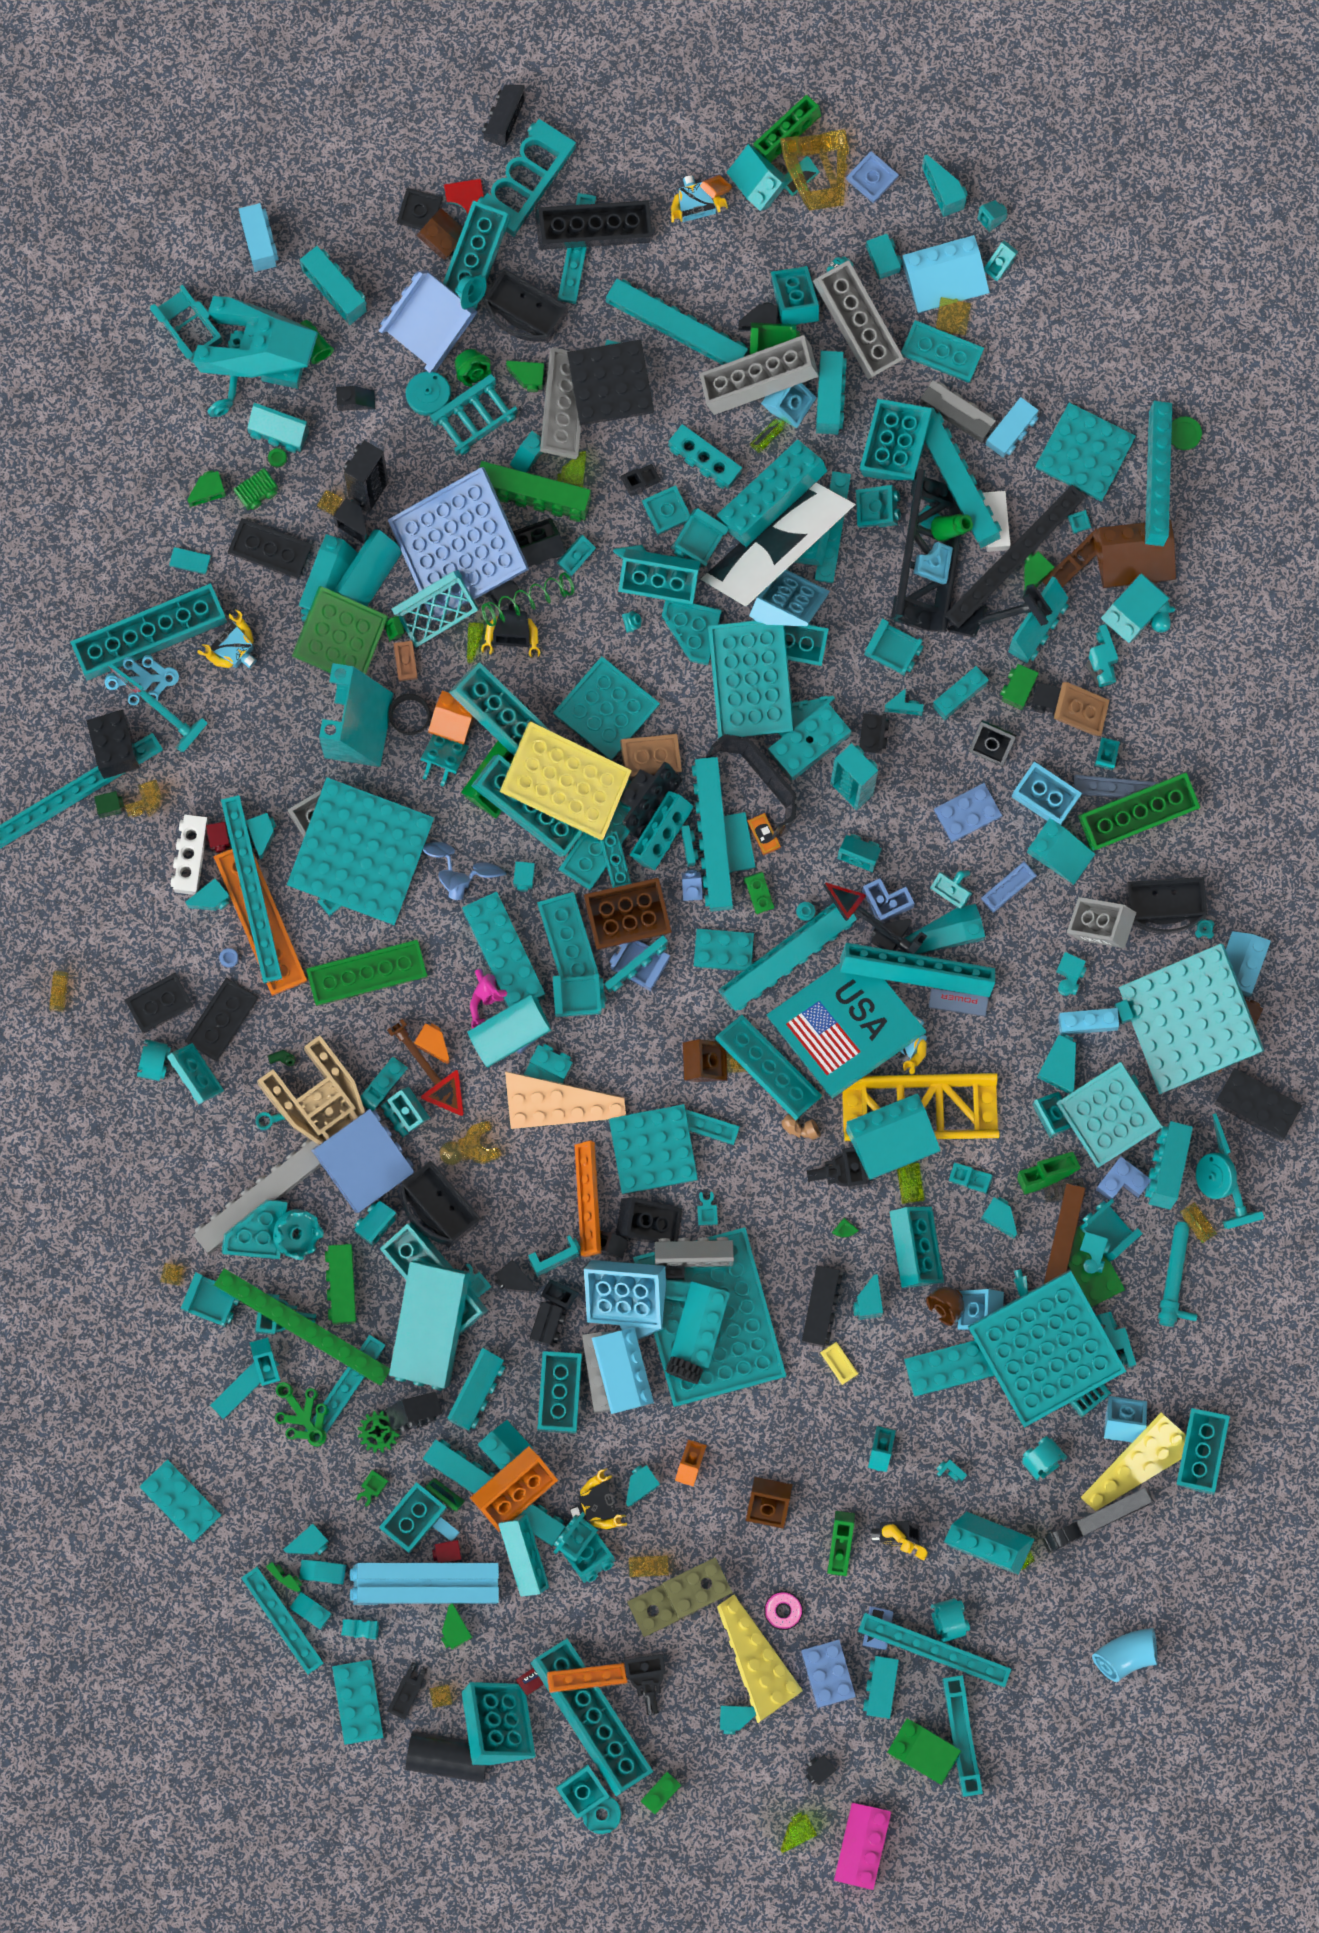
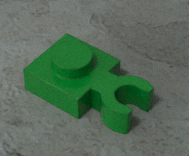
(373, 1486)

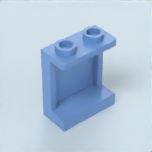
(646, 976)

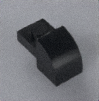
(638, 480)

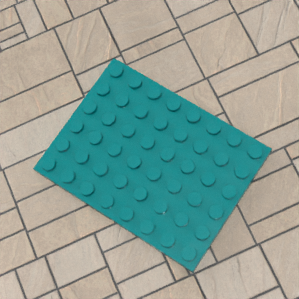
(746, 1341)

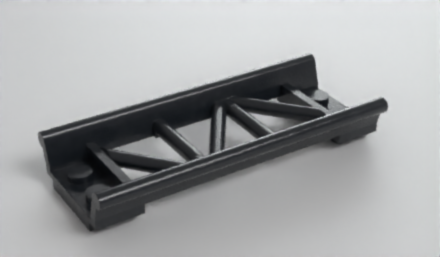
(908, 609)

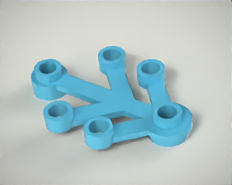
(145, 678)

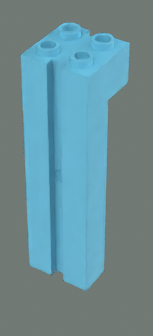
(424, 1583)

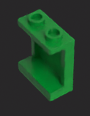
(768, 335)

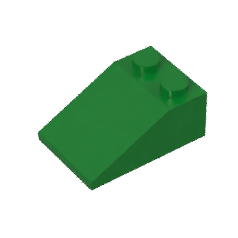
(924, 1751)

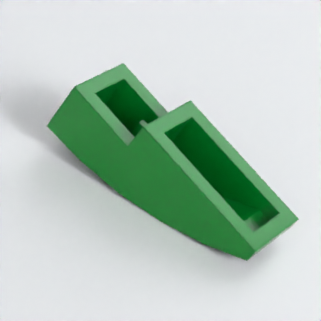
(1047, 1172)

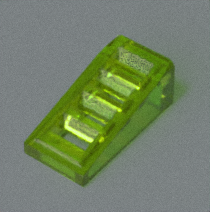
(474, 635)

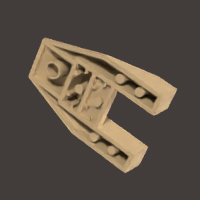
(325, 1106)

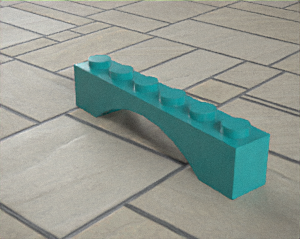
(961, 1736)

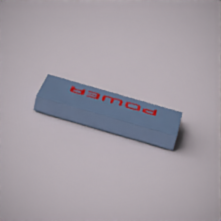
(958, 1002)

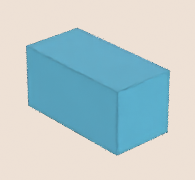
(446, 1529)

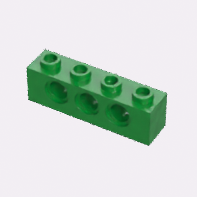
(792, 124)

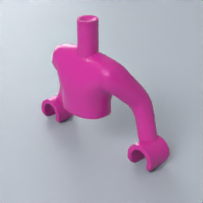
(485, 991)

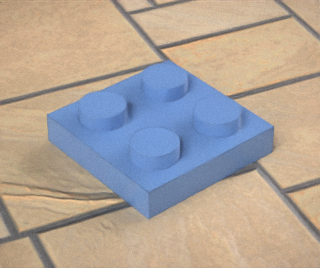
(872, 177)

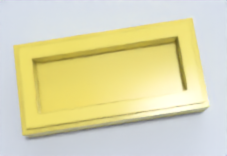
(839, 1363)

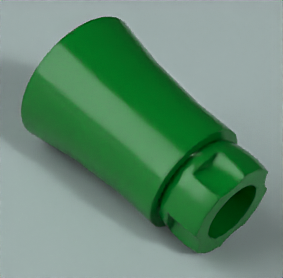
(322, 348)
(947, 527)

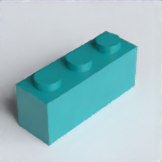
(960, 693)
(881, 1687)

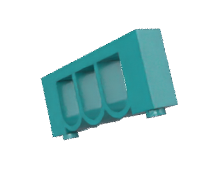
(548, 139)

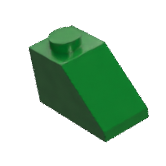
(527, 374)
(206, 489)
(1036, 569)
(454, 1629)

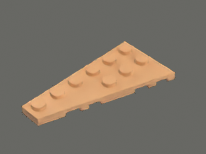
(547, 1102)

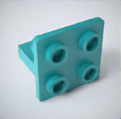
(575, 1537)

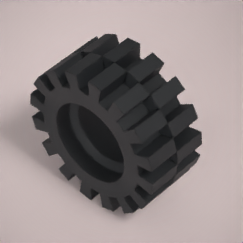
(684, 1370)

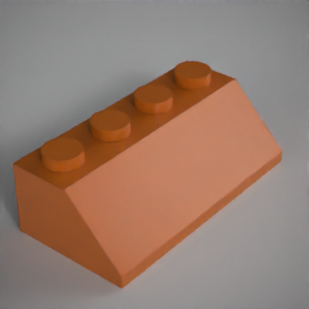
(514, 1488)

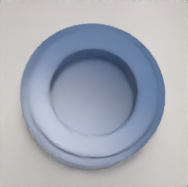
(229, 957)

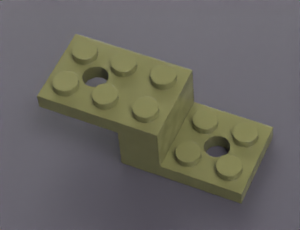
(679, 1597)

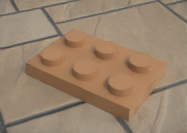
(1081, 709)
(650, 753)

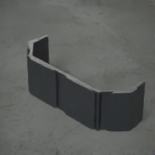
(762, 767)

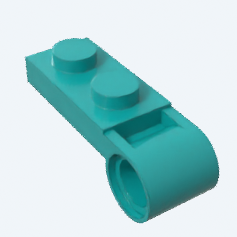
(383, 1084)

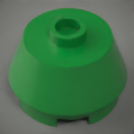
(472, 367)

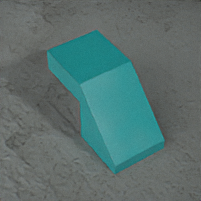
(322, 1572)

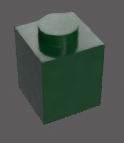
(109, 804)

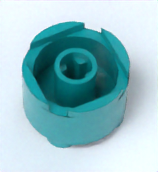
(153, 1060)
(1043, 1458)
(949, 1619)

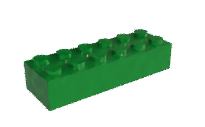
(538, 492)
(1138, 811)

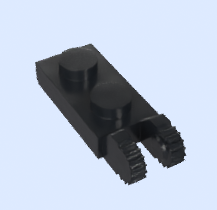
(406, 1693)

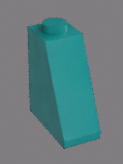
(1060, 1064)

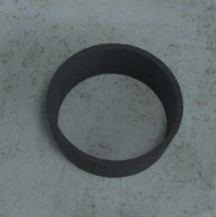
(404, 697)

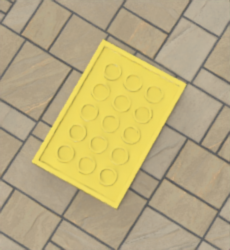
(565, 781)

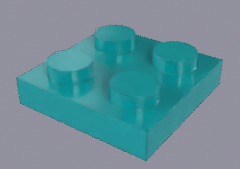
(666, 510)

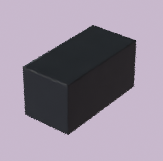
(675, 1272)

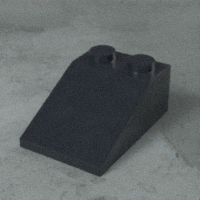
(648, 1220)

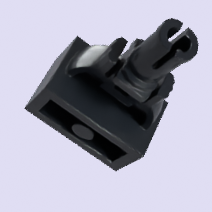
(845, 1169)
(646, 1672)

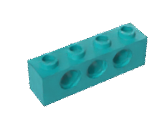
(685, 436)
(661, 830)

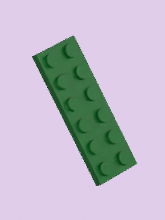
(366, 973)

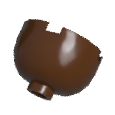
(947, 1303)

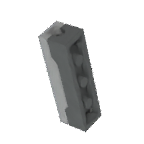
(958, 411)

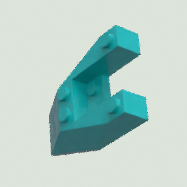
(268, 343)

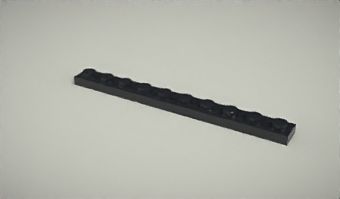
(1014, 556)

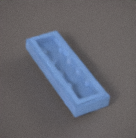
(1008, 887)

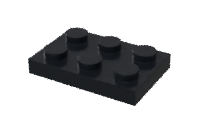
(159, 1003)

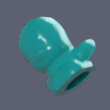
(1161, 621)

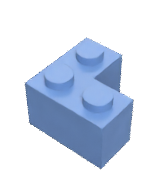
(885, 905)
(1123, 1175)

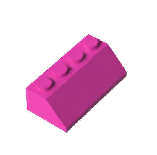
(862, 1846)

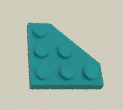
(690, 628)
(255, 1232)

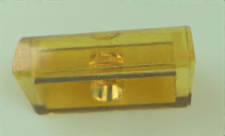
(58, 991)

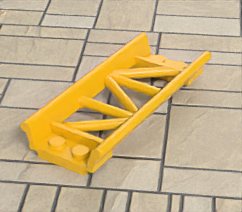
(984, 1100)

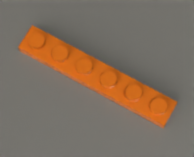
(587, 1199)

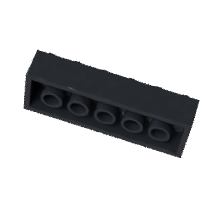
(593, 225)
(366, 475)

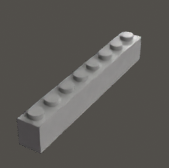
(272, 1187)

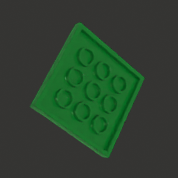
(339, 632)

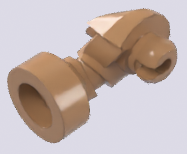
(792, 1126)

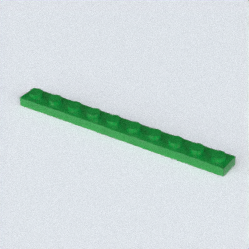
(302, 1327)

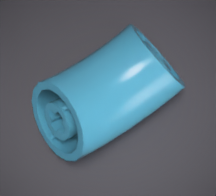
(1127, 1654)

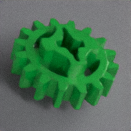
(380, 1440)

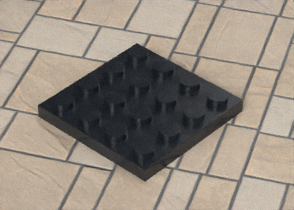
(610, 382)

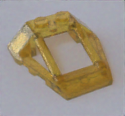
(812, 145)

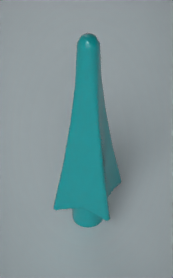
(1020, 1282)

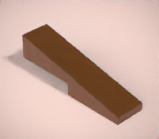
(1071, 564)

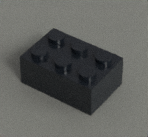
(113, 744)

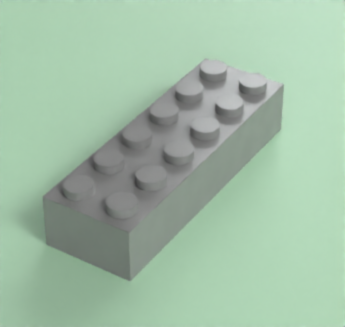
(858, 319)
(759, 375)

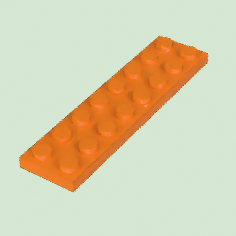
(289, 964)

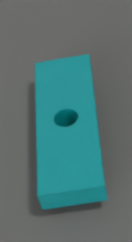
(612, 848)

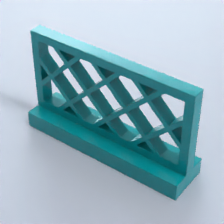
(427, 594)

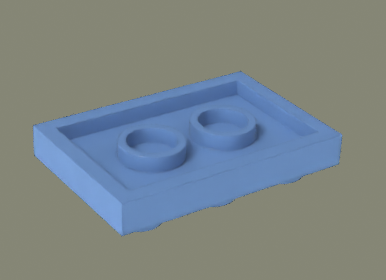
(967, 812)

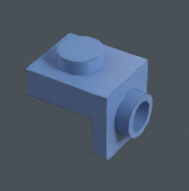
(691, 885)

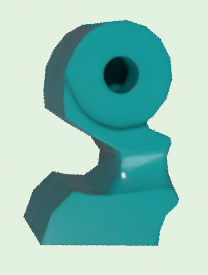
(360, 1629)

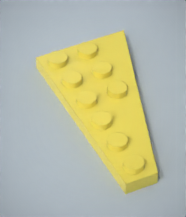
(1148, 1455)
(759, 1665)

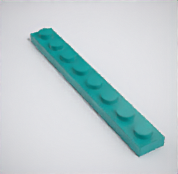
(934, 1650)

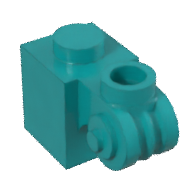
(1072, 969)
(1096, 1246)

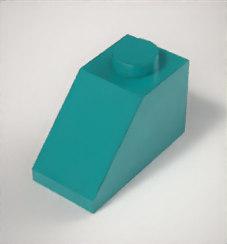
(992, 215)
(527, 453)
(261, 832)
(209, 897)
(1000, 1216)
(264, 1361)
(881, 1449)
(640, 1485)
(308, 1543)
(311, 1611)
(735, 1718)

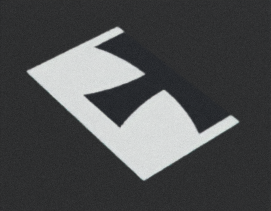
(753, 568)

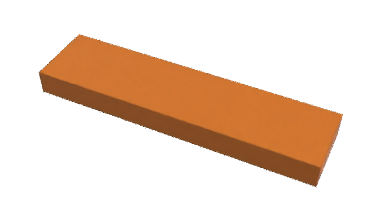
(586, 1677)

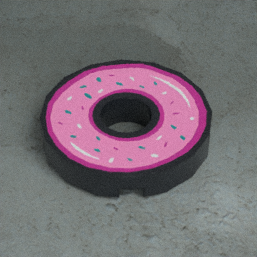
(783, 1622)

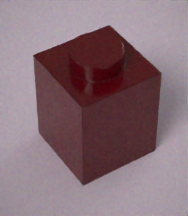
(218, 837)
(447, 1552)

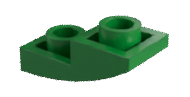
(290, 1582)

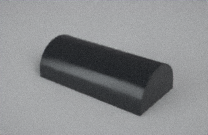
(442, 1757)

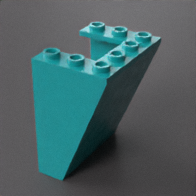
(364, 720)

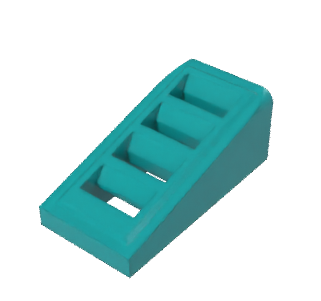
(1081, 1412)

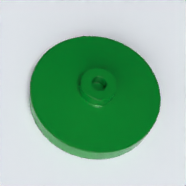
(1185, 433)

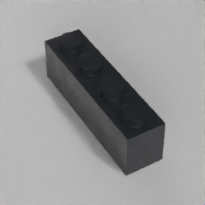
(820, 1306)

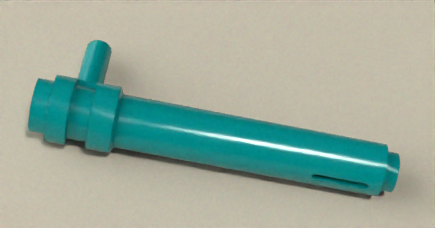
(1169, 1304)

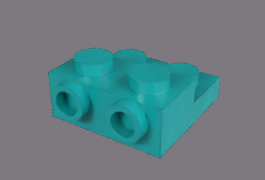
(877, 506)
(548, 1065)
(592, 1560)

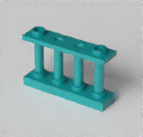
(457, 407)

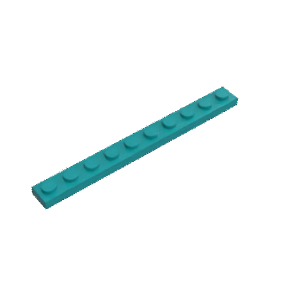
(68, 795)
(251, 889)

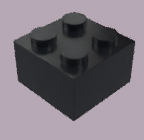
(414, 1412)

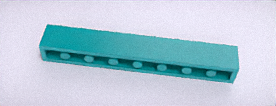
(674, 324)
(1158, 473)
(960, 482)
(713, 834)
(785, 957)
(917, 969)
(473, 1478)

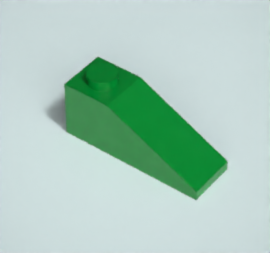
(841, 1543)

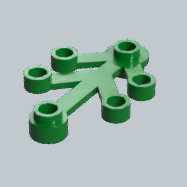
(303, 1416)

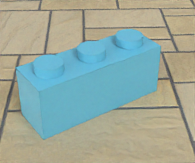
(1012, 428)
(1088, 1021)

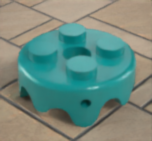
(305, 1241)

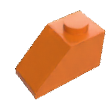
(432, 1042)
(690, 1463)

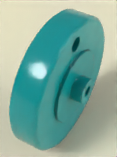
(428, 393)
(1216, 1175)

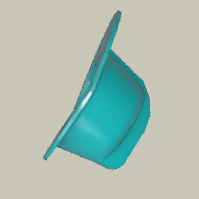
(471, 290)

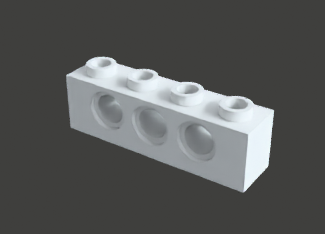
(189, 884)

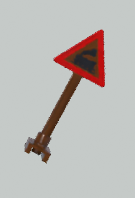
(445, 1092)

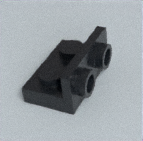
(872, 733)

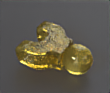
(469, 1147)

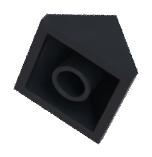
(992, 743)

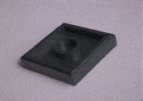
(418, 208)

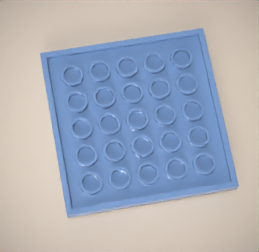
(463, 532)

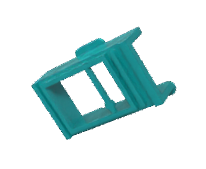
(175, 306)

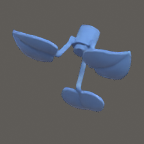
(455, 881)

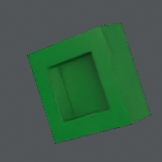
(394, 628)

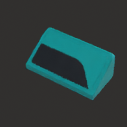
(809, 171)

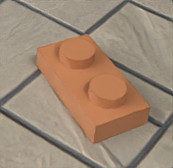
(405, 661)

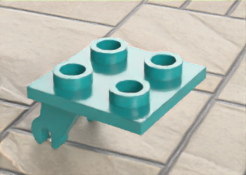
(444, 754)

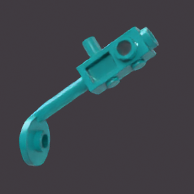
(222, 406)

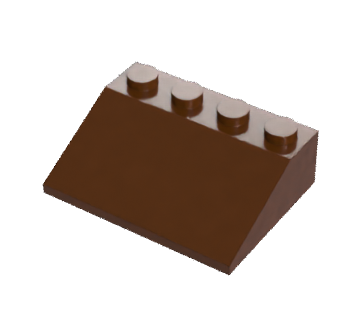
(1125, 555)
(627, 913)

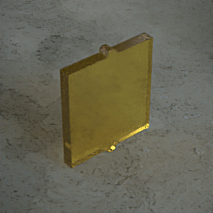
(953, 316)

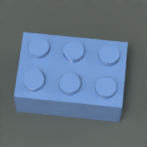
(828, 1674)

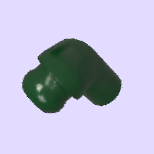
(282, 1056)

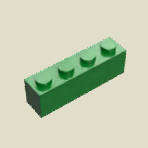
(341, 1284)

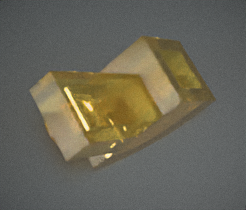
(150, 800)

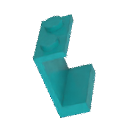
(1109, 1224)

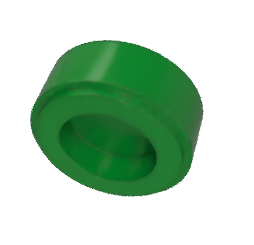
(277, 457)

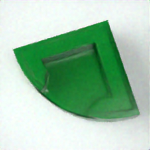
(845, 1229)

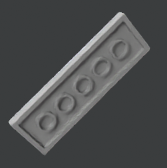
(560, 417)

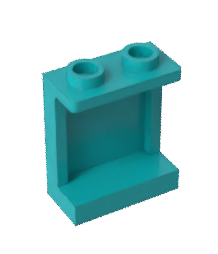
(699, 537)
(893, 648)
(578, 995)
(557, 1260)
(209, 1301)

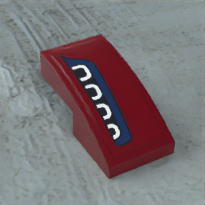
(529, 1681)

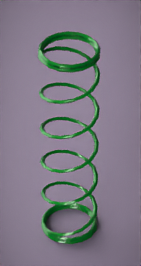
(561, 584)

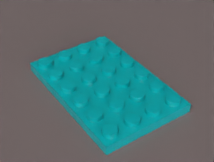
(751, 679)

